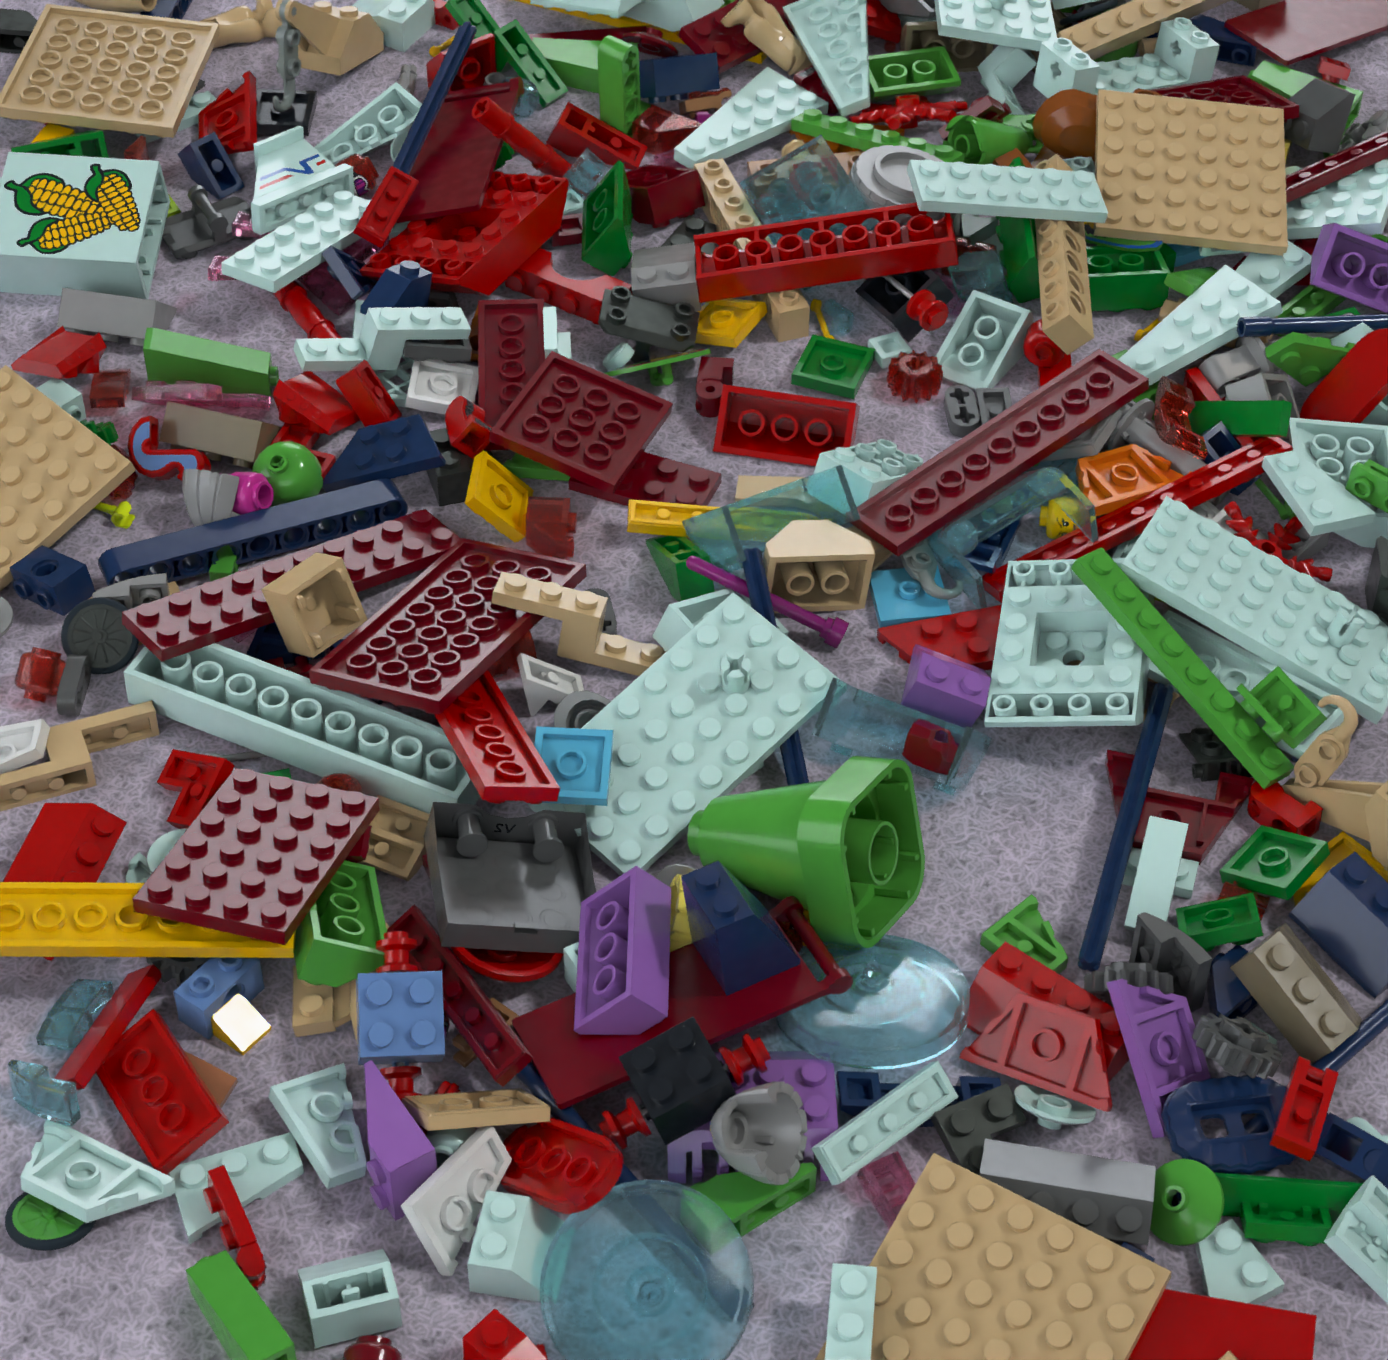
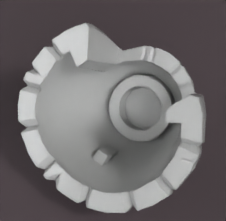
(209, 495)
(762, 1132)

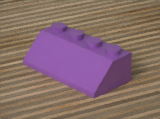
(1351, 266)
(624, 956)

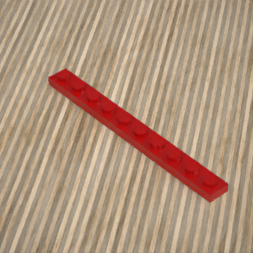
(1133, 517)

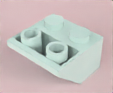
(350, 1297)

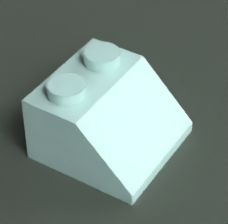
(511, 1246)

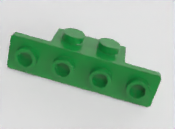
(1285, 1206)

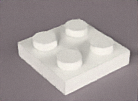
(438, 383)

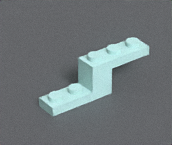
(1003, 71)
(382, 338)

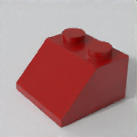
(475, 66)

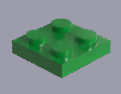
(833, 366)
(1275, 862)
(1221, 921)

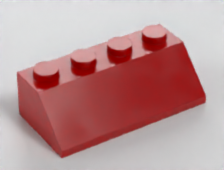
(782, 425)
(66, 845)
(1014, 972)

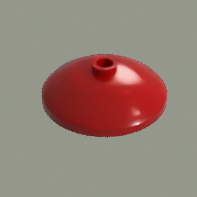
(509, 965)

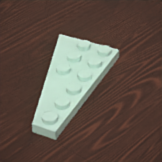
(837, 45)
(748, 118)
(1200, 324)

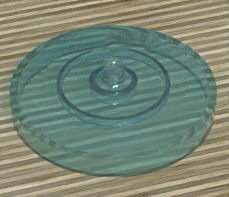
(897, 1014)
(647, 1278)

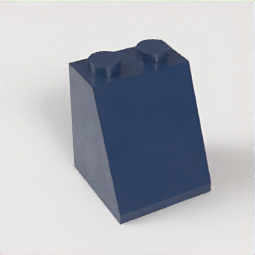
(733, 930)

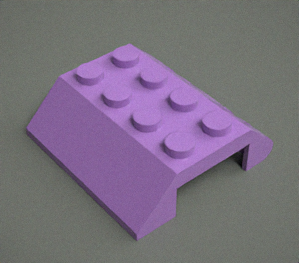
(806, 1074)

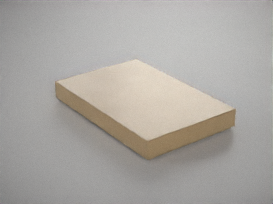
(476, 1109)

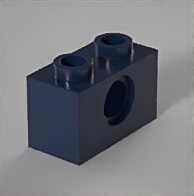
(52, 580)

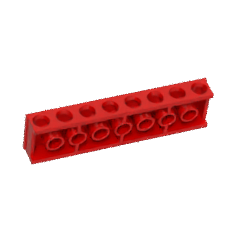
(825, 256)

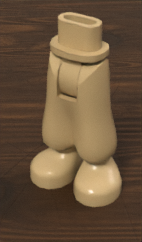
(244, 25)
(769, 33)

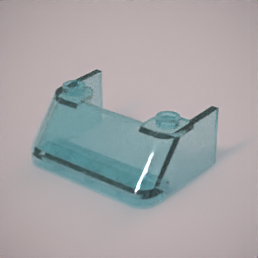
(1000, 510)
(757, 519)
(880, 728)

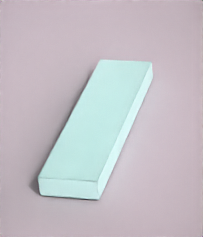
(884, 1123)

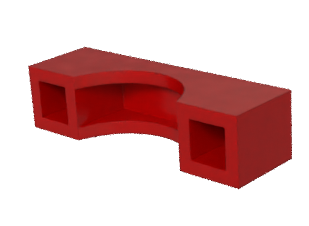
(573, 296)

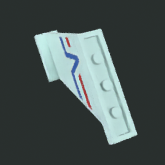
(292, 179)

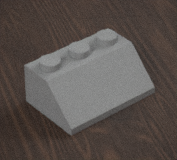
(112, 315)

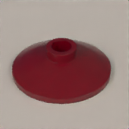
(651, 43)

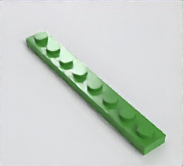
(1183, 668)

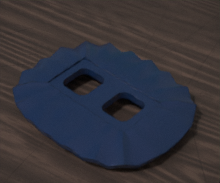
(1227, 1100)

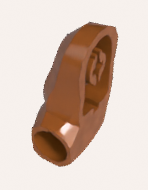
(1068, 123)

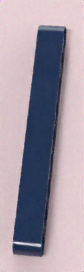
(257, 533)

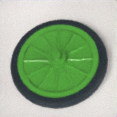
(43, 1226)

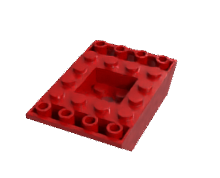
(484, 246)

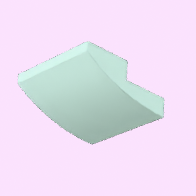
(555, 341)
(1362, 1235)

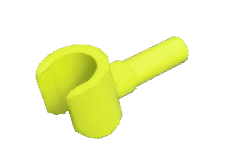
(120, 513)

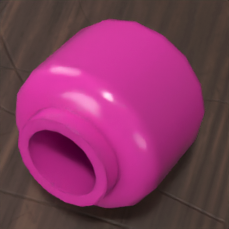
(252, 493)

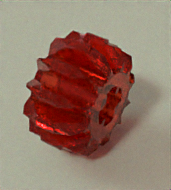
(914, 376)

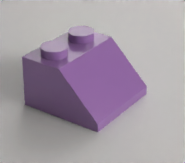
(945, 687)

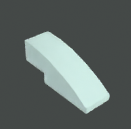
(1157, 870)

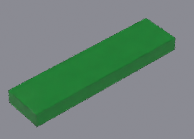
(1243, 418)

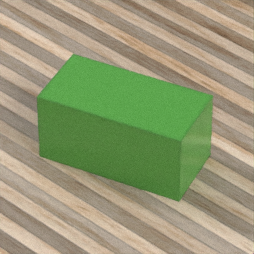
(226, 564)

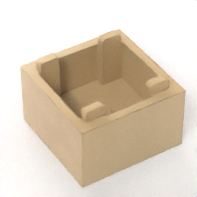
(314, 604)

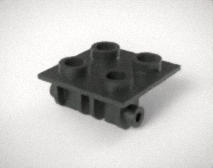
(1211, 755)

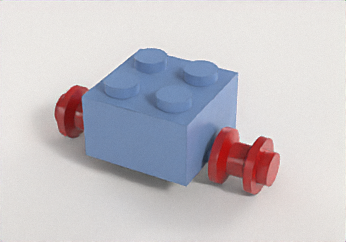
(400, 1014)

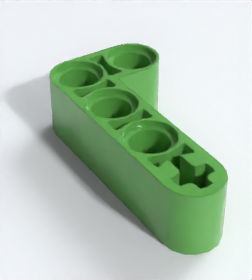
(619, 84)

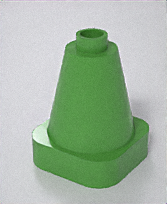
(834, 844)

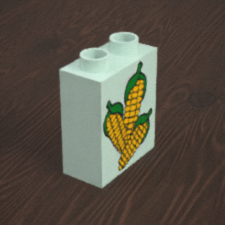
(80, 224)

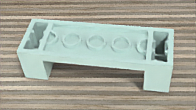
(1180, 58)

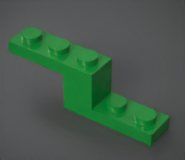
(512, 49)

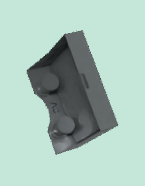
(508, 878)

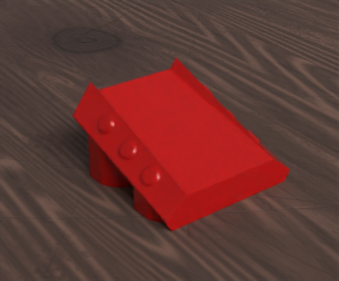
(63, 355)
(313, 403)

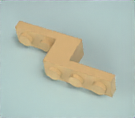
(582, 623)
(69, 757)

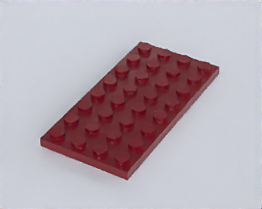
(440, 628)

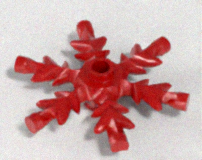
(909, 111)
(1277, 541)

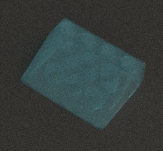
(803, 187)

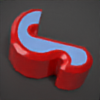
(160, 463)

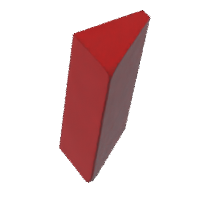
(367, 395)

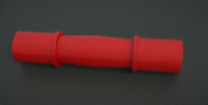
(519, 138)
(305, 312)

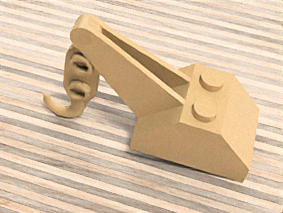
(1347, 805)

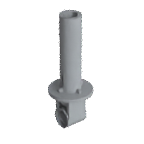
(1243, 361)
(1139, 430)

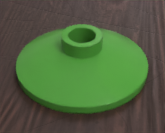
(1199, 1207)

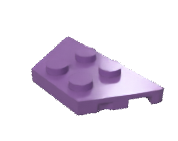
(1158, 1044)

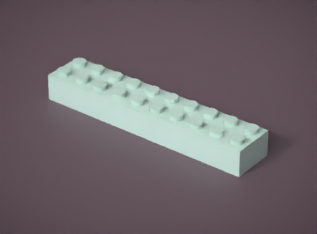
(303, 724)

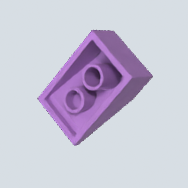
(397, 1146)

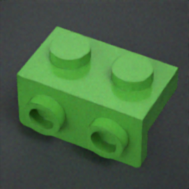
(1369, 483)
(1283, 707)

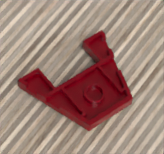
(1205, 817)

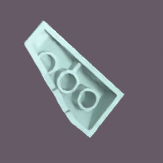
(372, 126)

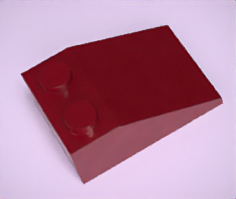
(663, 193)

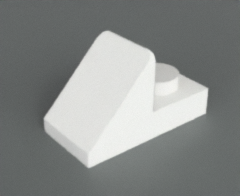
(545, 682)

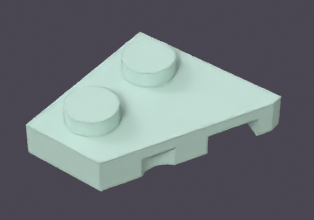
(1235, 1267)

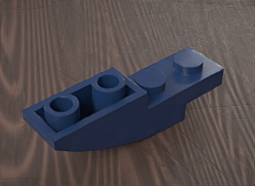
(1232, 47)
(1352, 1150)

